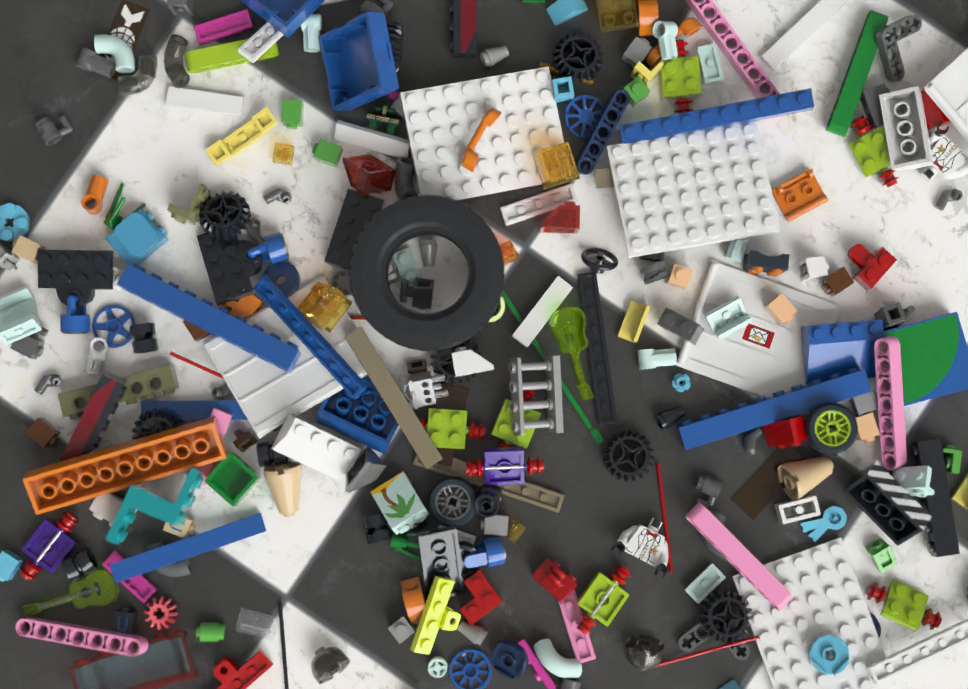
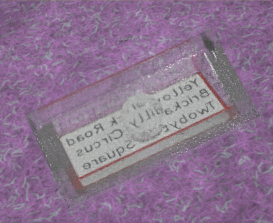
(257, 624)

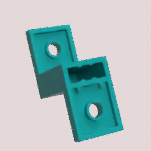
(155, 506)

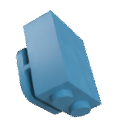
(137, 237)

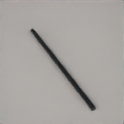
(283, 645)

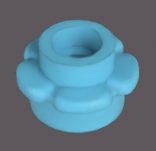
(676, 382)

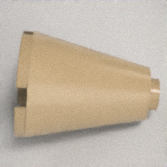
(803, 475)
(284, 486)

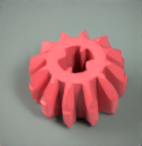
(156, 617)

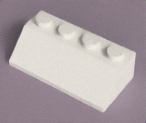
(906, 129)
(315, 447)

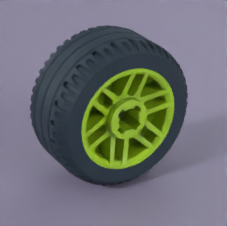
(843, 425)

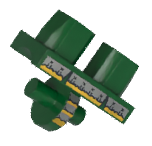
(375, 118)

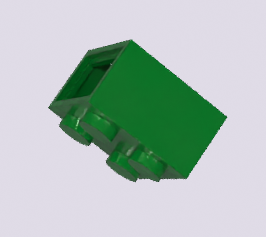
(232, 479)

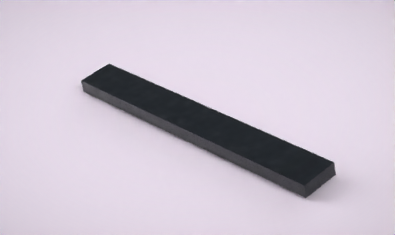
(597, 349)

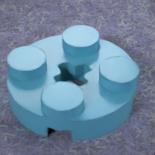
(21, 222)
(829, 643)

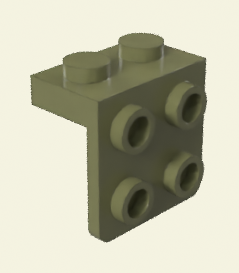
(192, 215)

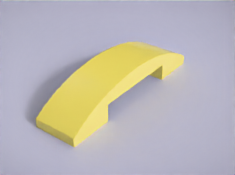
(242, 137)

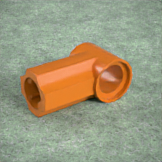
(96, 192)

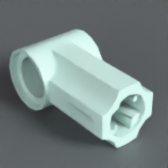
(311, 31)
(666, 33)
(736, 249)
(653, 358)

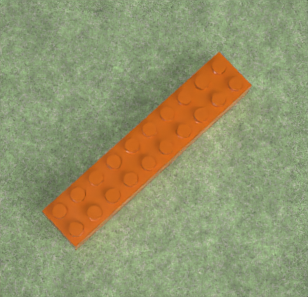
(125, 465)

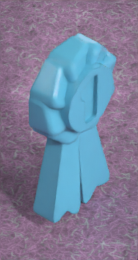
(833, 518)

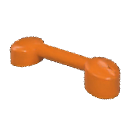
(687, 27)
(469, 157)

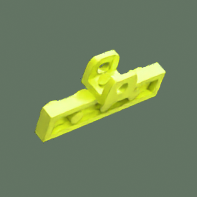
(435, 616)

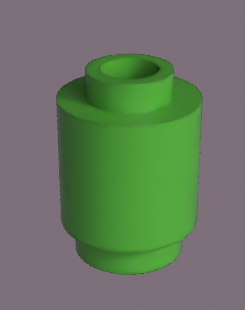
(210, 631)

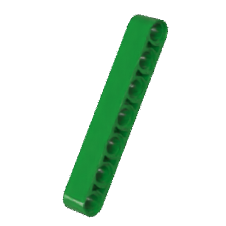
(856, 74)

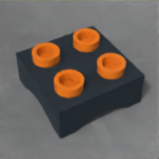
(773, 265)

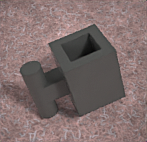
(421, 292)
(893, 315)
(30, 345)

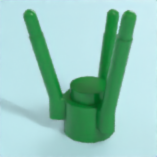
(112, 217)
(401, 541)

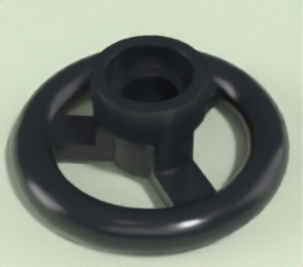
(598, 263)

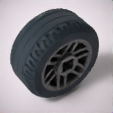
(439, 504)

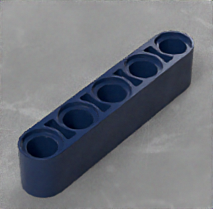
(608, 126)

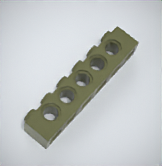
(166, 374)

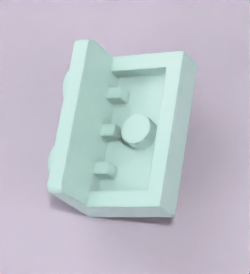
(728, 318)
(914, 480)

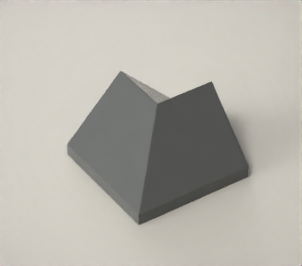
(364, 471)

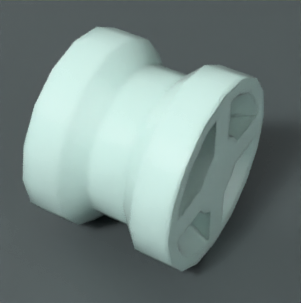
(438, 670)

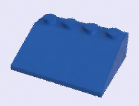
(840, 347)
(361, 419)

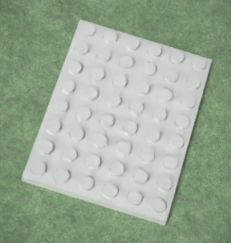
(446, 117)
(692, 189)
(823, 603)

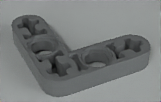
(890, 43)
(693, 644)

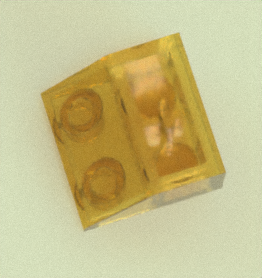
(616, 14)
(555, 165)
(324, 306)

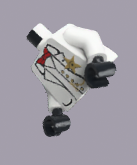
(947, 157)
(645, 544)

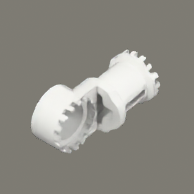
(97, 356)

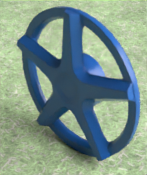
(113, 325)

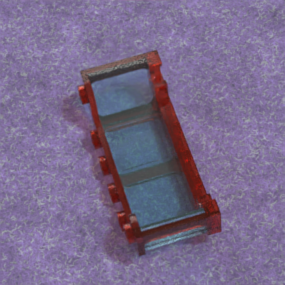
(163, 663)

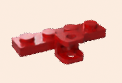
(241, 677)

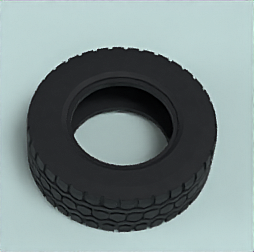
(408, 220)

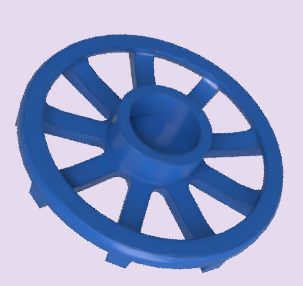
(584, 116)
(470, 669)

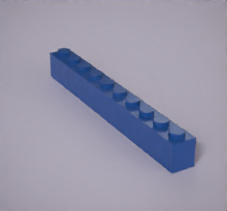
(719, 116)
(209, 318)
(774, 408)

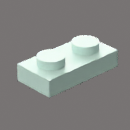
(710, 64)
(407, 266)
(705, 583)

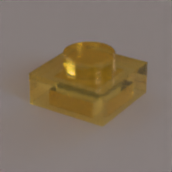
(283, 154)
(516, 531)

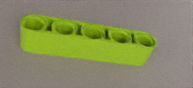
(221, 57)

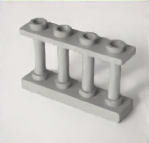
(554, 395)

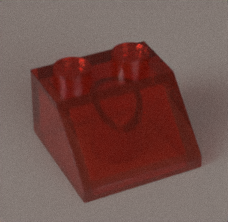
(368, 174)
(563, 220)

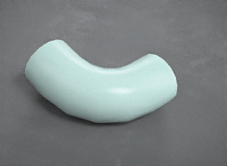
(118, 48)
(556, 663)

